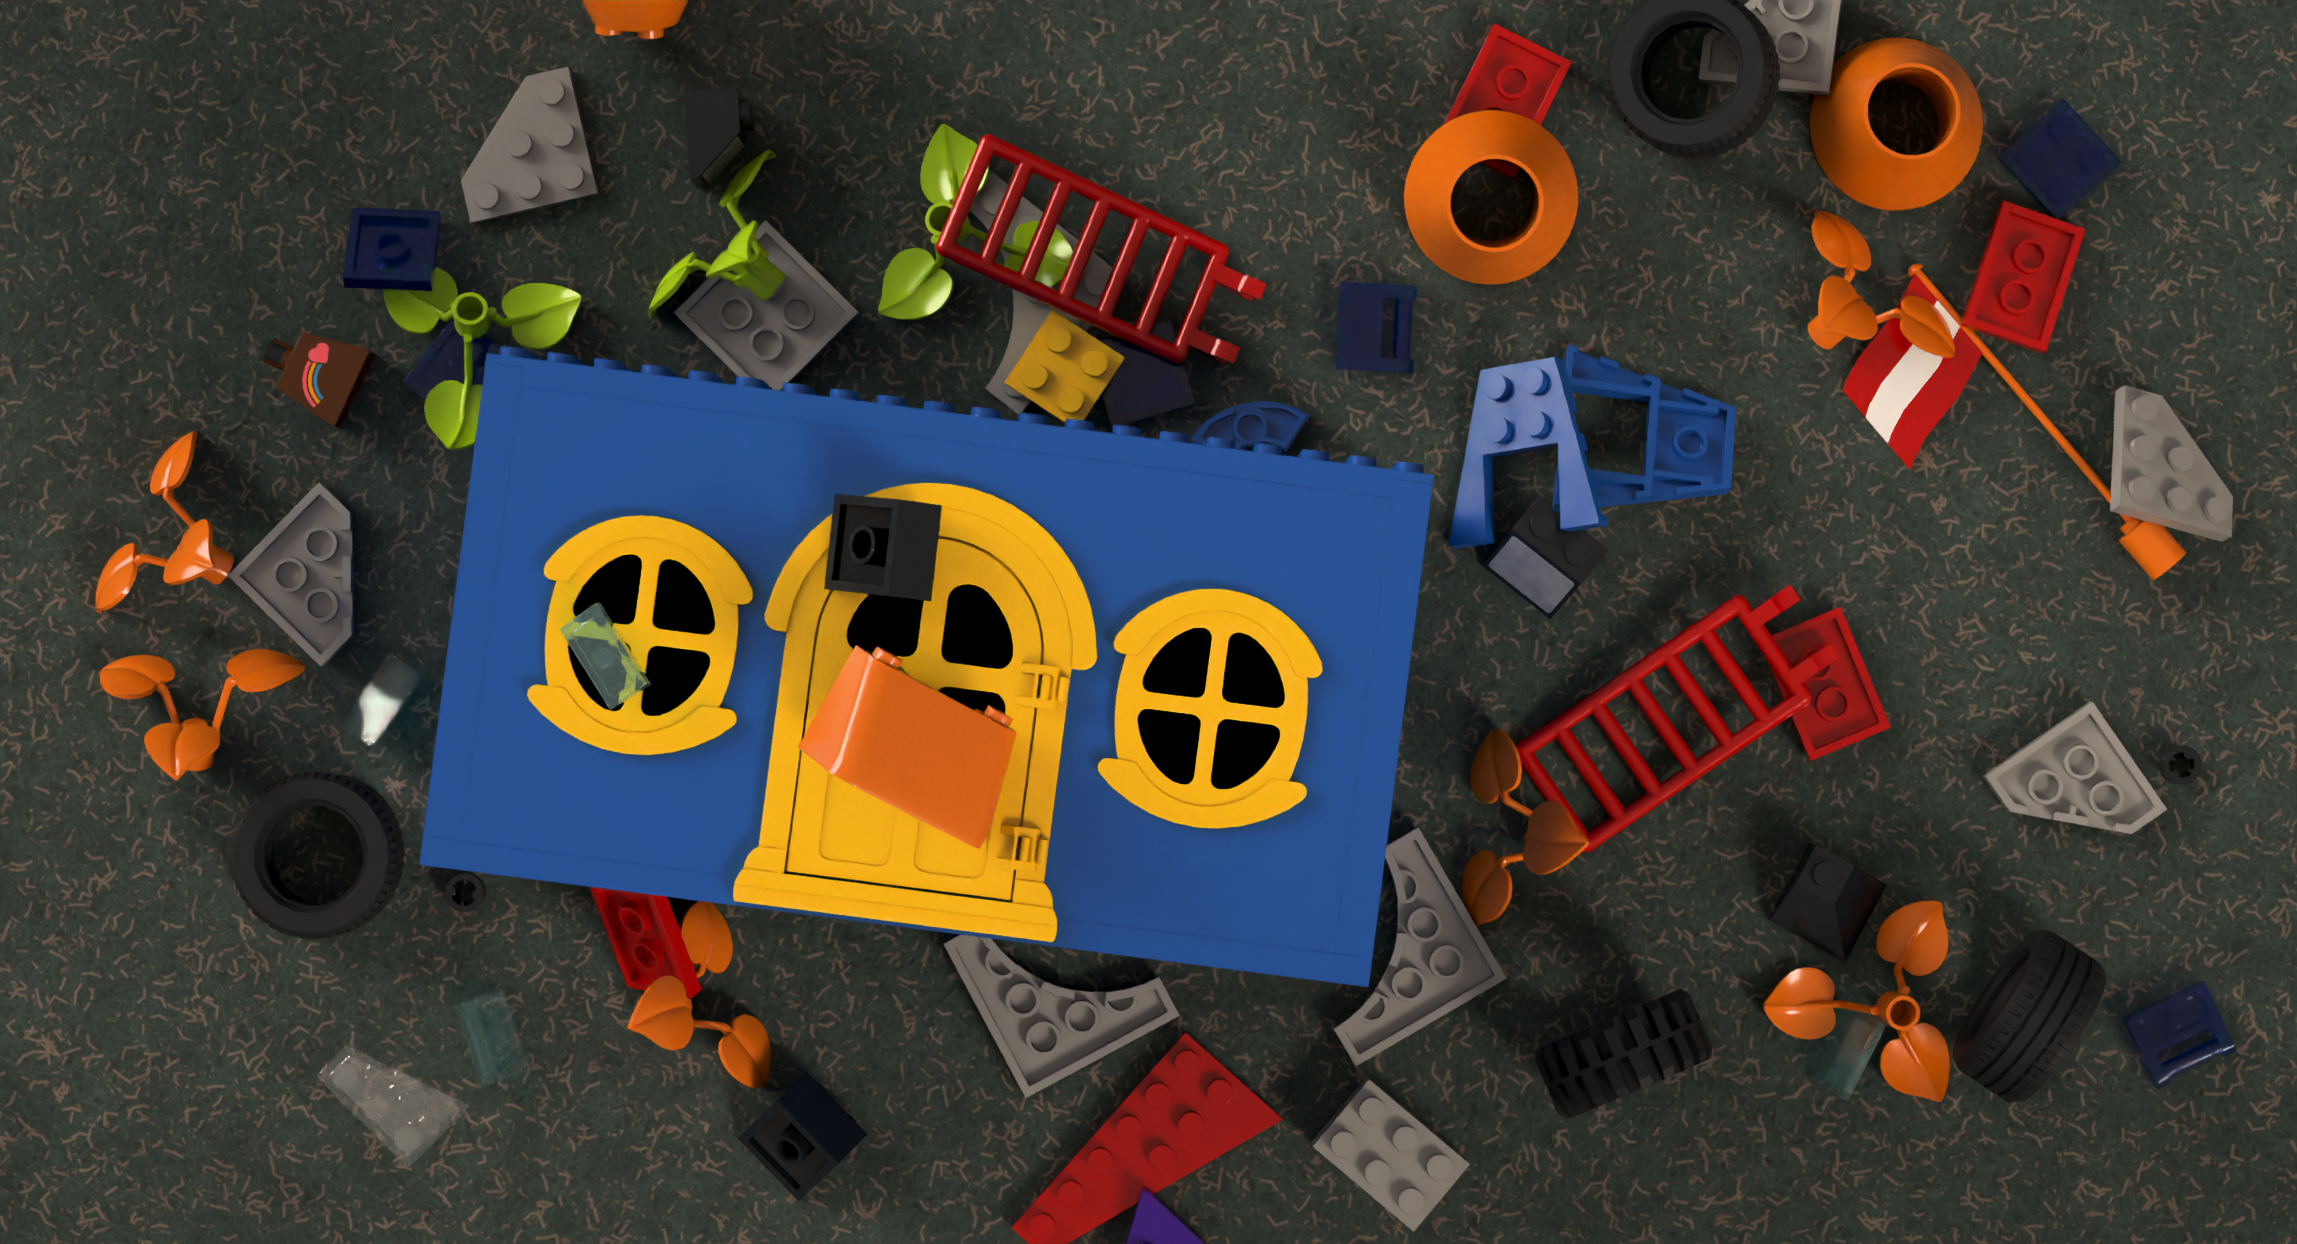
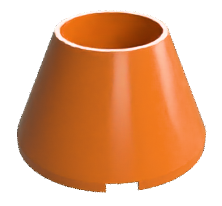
(1455, 149)
(1854, 155)

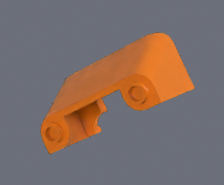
(912, 745)

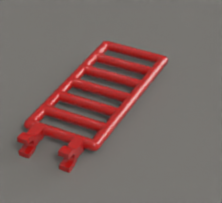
(1062, 299)
(1692, 767)

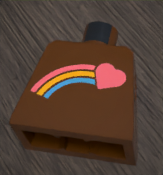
(320, 374)

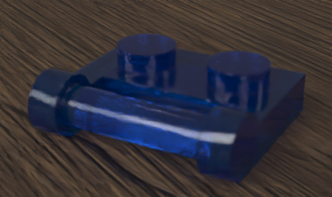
(1361, 326)
(2172, 1022)

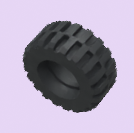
(1624, 1054)

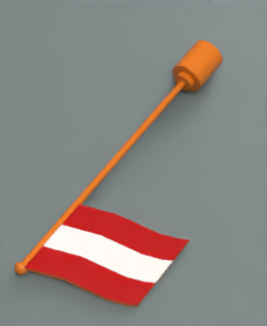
(1910, 390)

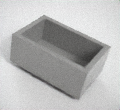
(1390, 1153)

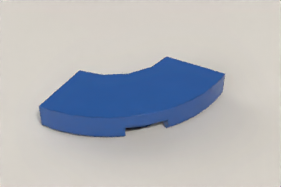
(1254, 423)

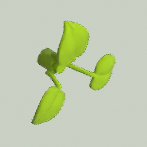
(752, 269)
(913, 281)
(538, 319)

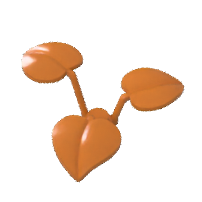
(1844, 311)
(194, 555)
(193, 743)
(1550, 837)
(665, 1011)
(1919, 1058)

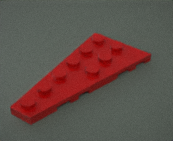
(1162, 1131)

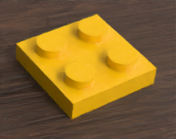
(1064, 369)

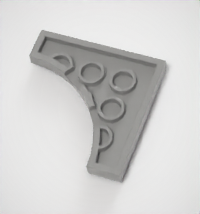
(1028, 312)
(1434, 960)
(1049, 1027)

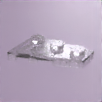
(391, 1103)

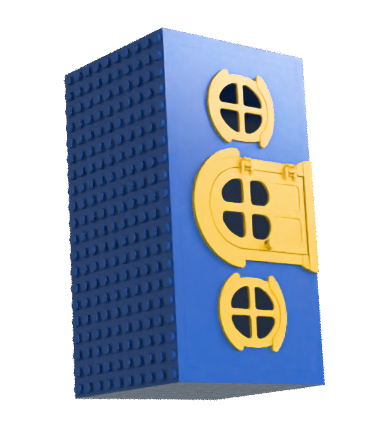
(1087, 550)

